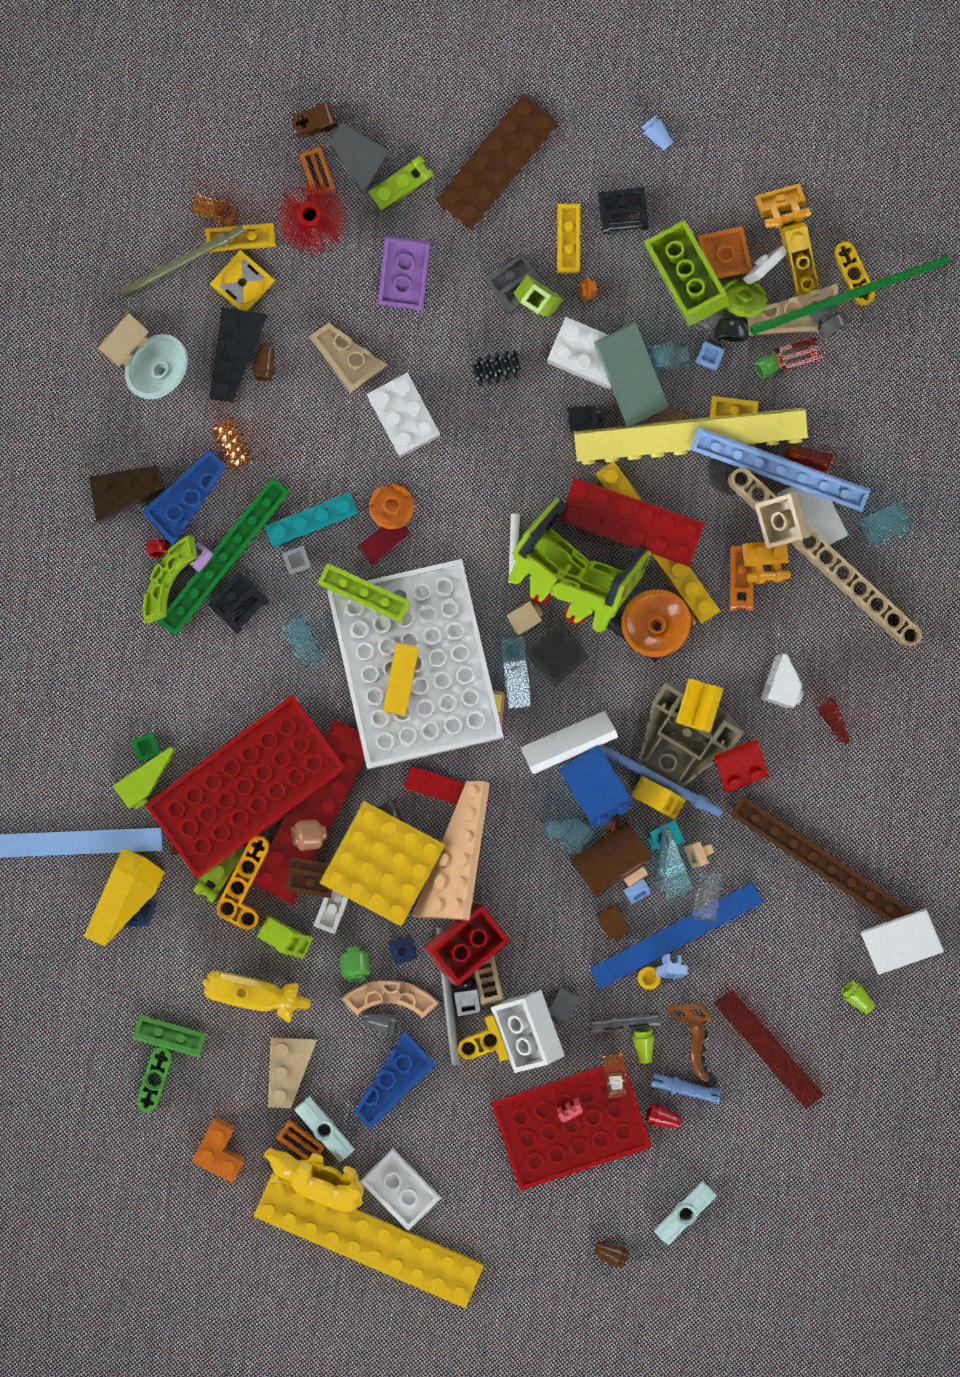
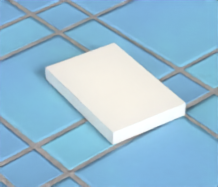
(819, 516)
(902, 941)
(400, 1189)

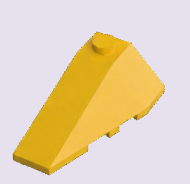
(127, 890)

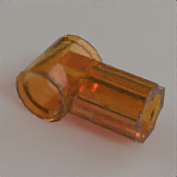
(213, 209)

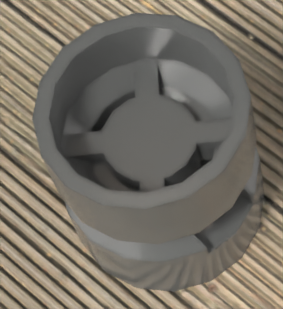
(829, 320)

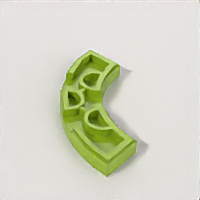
(163, 576)

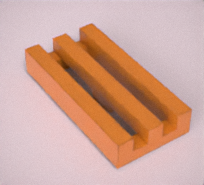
(311, 153)
(285, 1130)

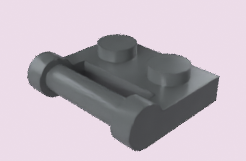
(508, 278)

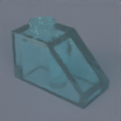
(302, 641)

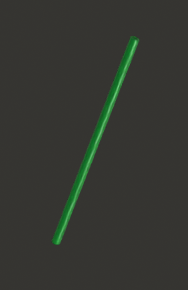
(848, 295)

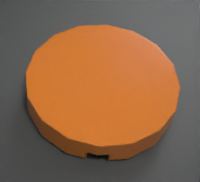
(391, 506)

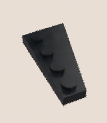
(235, 344)

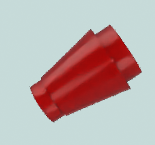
(662, 1117)

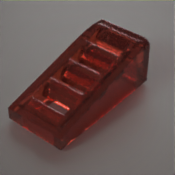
(830, 713)

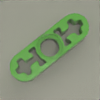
(144, 1093)

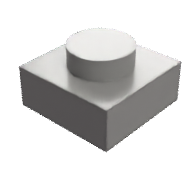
(296, 560)

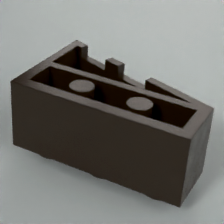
(123, 489)

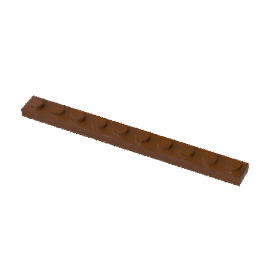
(818, 860)

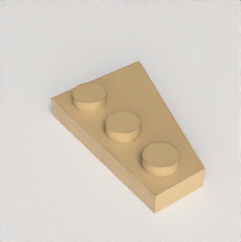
(345, 357)
(287, 1067)

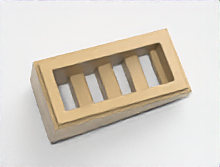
(495, 978)

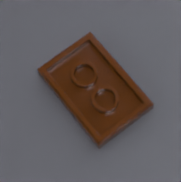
(611, 859)

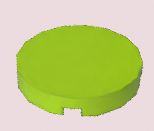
(745, 298)

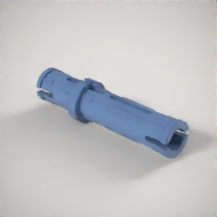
(686, 1088)

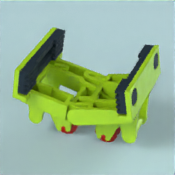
(576, 580)

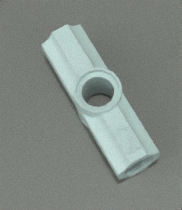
(335, 1140)
(674, 1224)

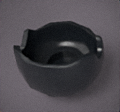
(731, 330)

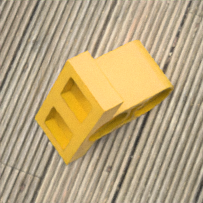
(658, 797)
(480, 1046)

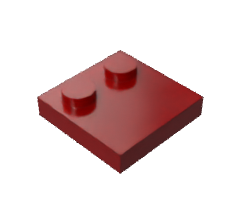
(741, 766)

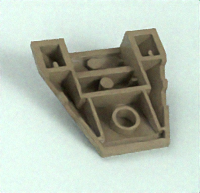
(678, 750)

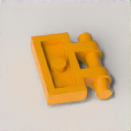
(782, 200)
(758, 555)

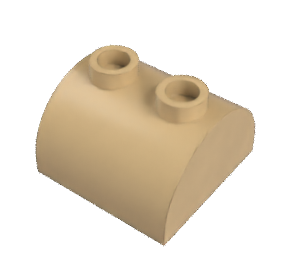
(123, 340)
(782, 520)

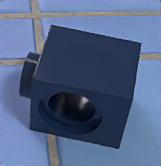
(403, 950)

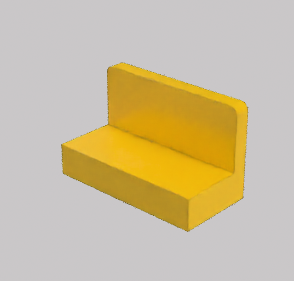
(699, 705)

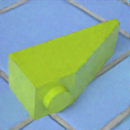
(141, 783)

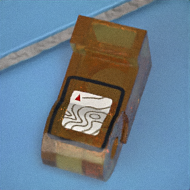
(615, 1074)

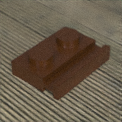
(305, 877)

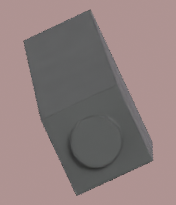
(358, 155)

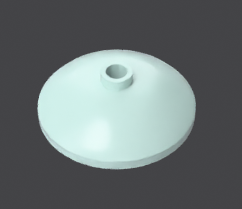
(156, 367)

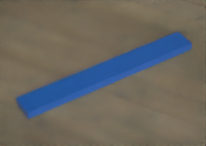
(673, 937)

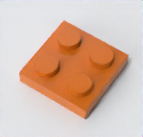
(726, 252)

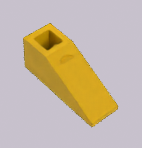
(799, 257)

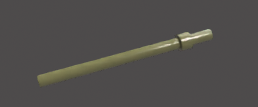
(222, 239)

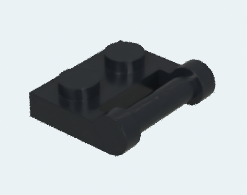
(623, 202)
(232, 597)

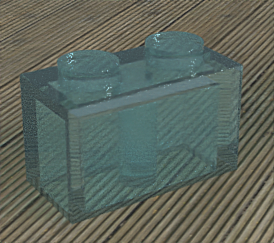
(885, 523)

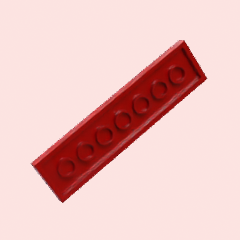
(322, 806)

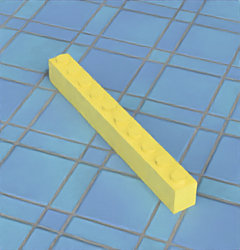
(678, 435)

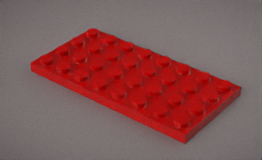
(245, 786)

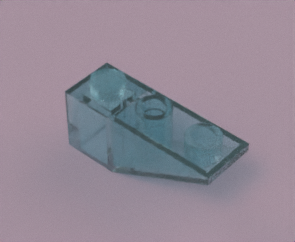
(515, 672)

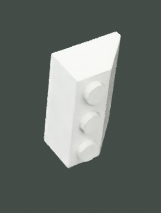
(782, 684)

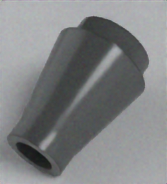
(381, 1022)

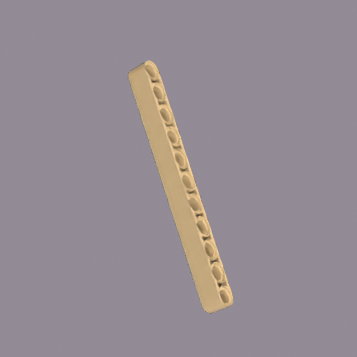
(830, 569)

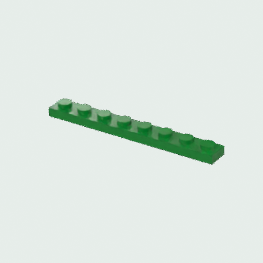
(224, 556)

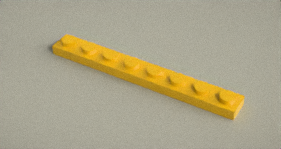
(679, 575)

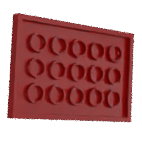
(547, 1148)

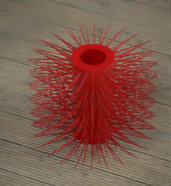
(304, 211)

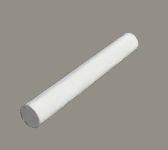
(514, 538)

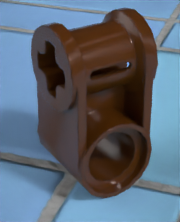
(317, 120)

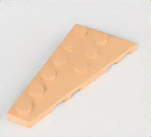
(452, 880)

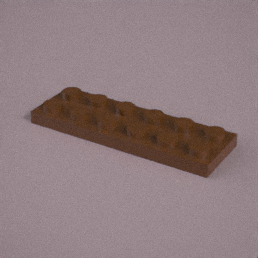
(497, 161)

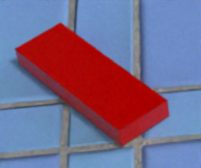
(434, 785)

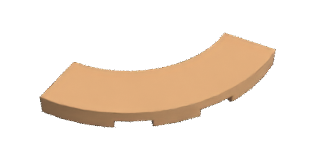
(390, 992)

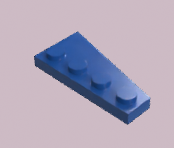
(182, 499)
(399, 1074)

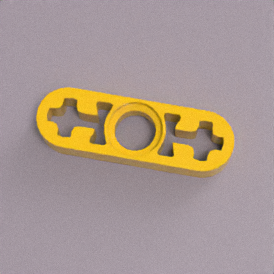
(844, 271)

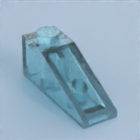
(671, 869)

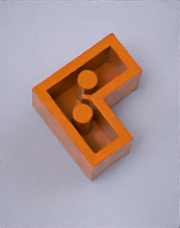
(213, 1154)

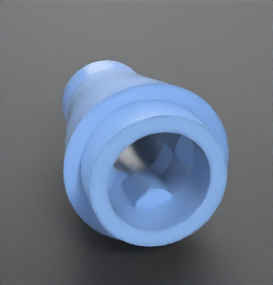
(656, 131)

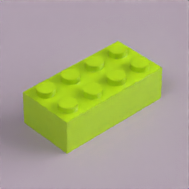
(686, 273)

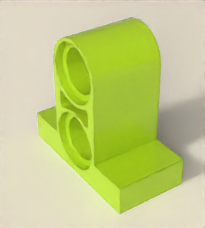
(284, 938)

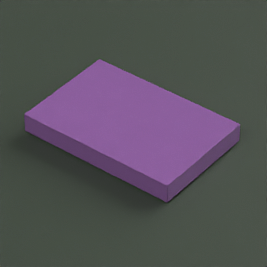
(404, 272)

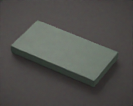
(631, 374)

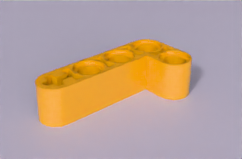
(247, 880)

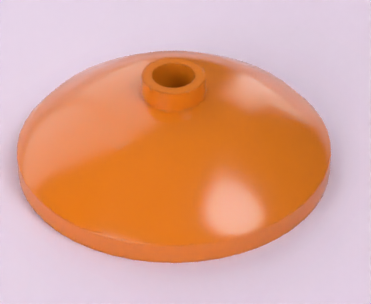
(649, 610)

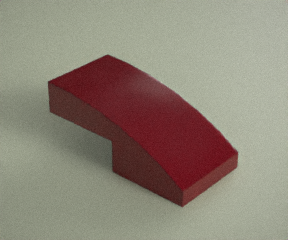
(382, 542)

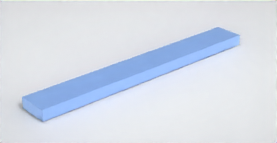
(780, 469)
(81, 842)

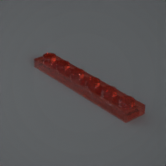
(769, 1049)

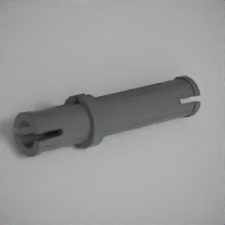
(633, 1022)

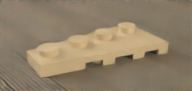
(799, 325)

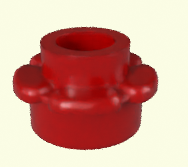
(156, 548)

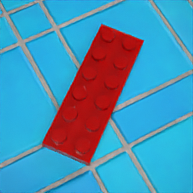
(632, 521)

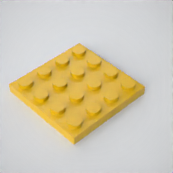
(382, 863)

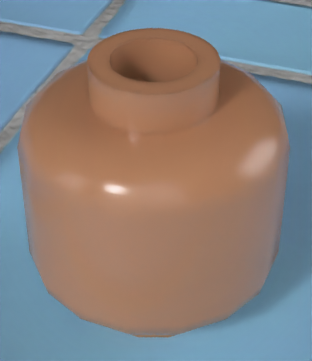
(308, 834)

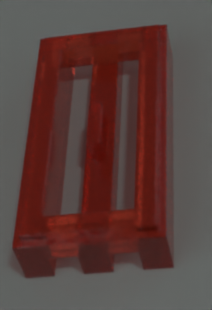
(813, 349)
(809, 457)

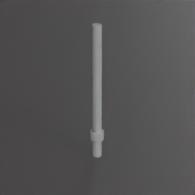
(449, 1015)

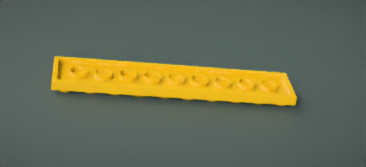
(372, 1243)

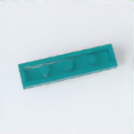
(311, 520)

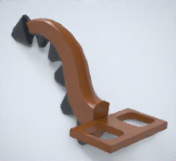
(699, 1034)

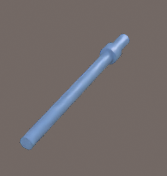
(699, 801)

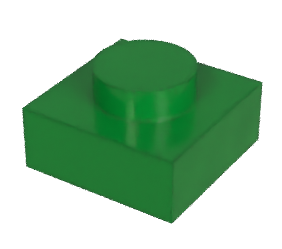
(146, 747)

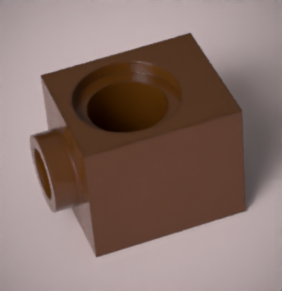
(613, 923)

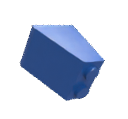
(596, 787)

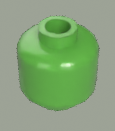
(355, 964)

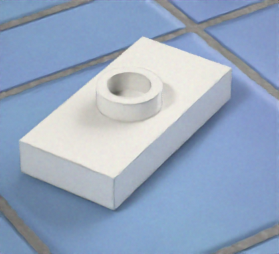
(765, 264)

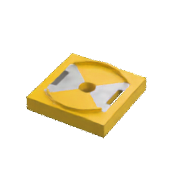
(250, 293)

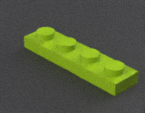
(364, 593)

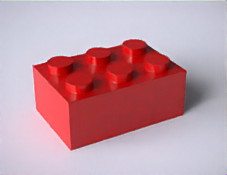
(466, 945)

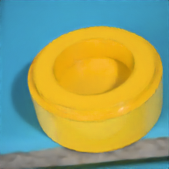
(647, 977)

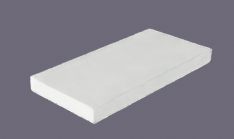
(569, 742)

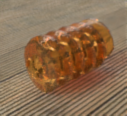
(231, 444)

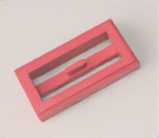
(569, 1110)

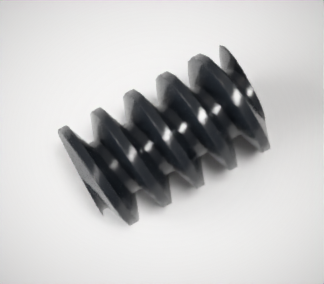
(496, 367)

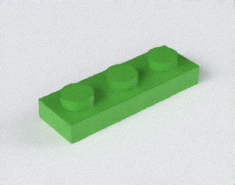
(169, 1036)

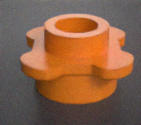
(587, 289)

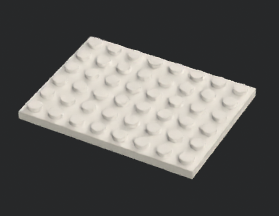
(451, 685)

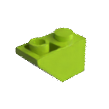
(537, 297)

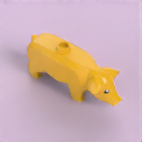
(254, 994)
(316, 1180)

